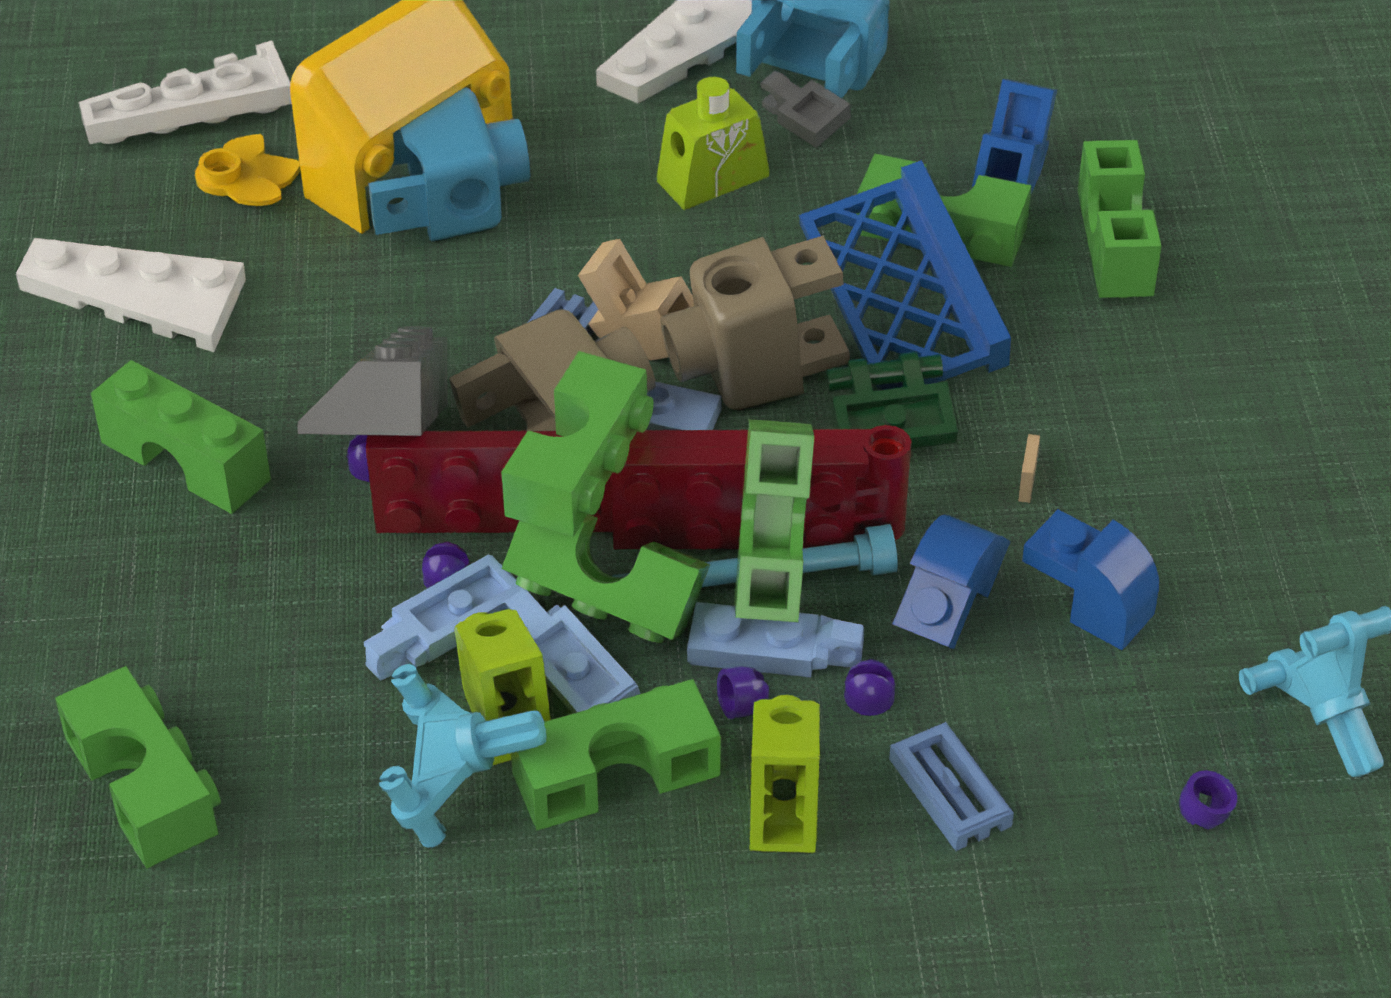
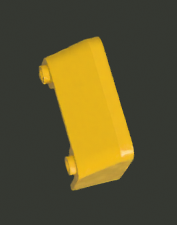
(378, 81)

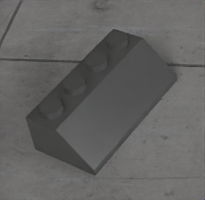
(388, 391)

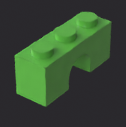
(987, 217)
(1118, 232)
(217, 450)
(564, 478)
(773, 520)
(653, 596)
(657, 730)
(164, 801)

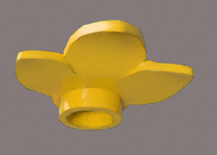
(245, 172)

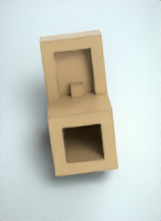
(628, 301)

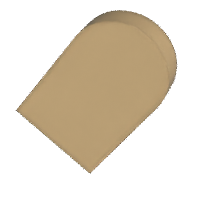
(1029, 468)

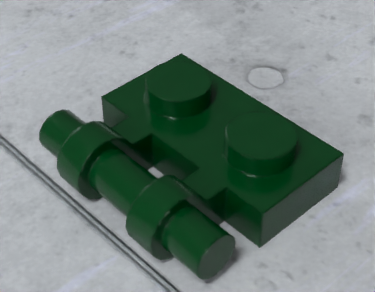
(917, 407)

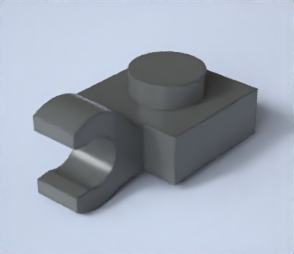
(805, 111)

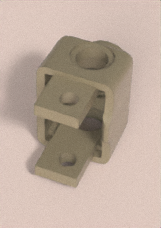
(747, 322)
(532, 364)

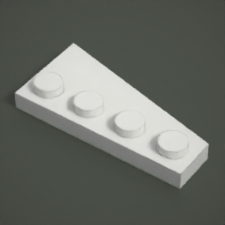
(676, 40)
(189, 98)
(154, 287)

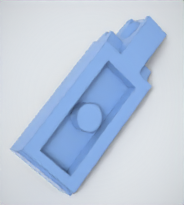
(426, 622)
(769, 645)
(573, 660)

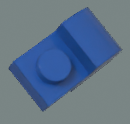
(1018, 134)
(1106, 568)
(950, 569)

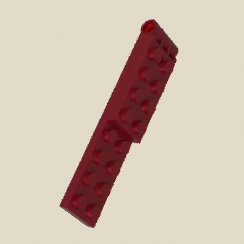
(671, 491)

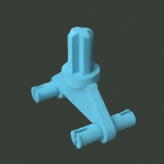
(1329, 682)
(447, 751)

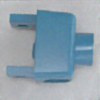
(817, 39)
(453, 171)

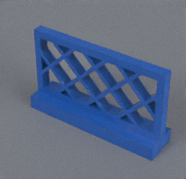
(945, 256)

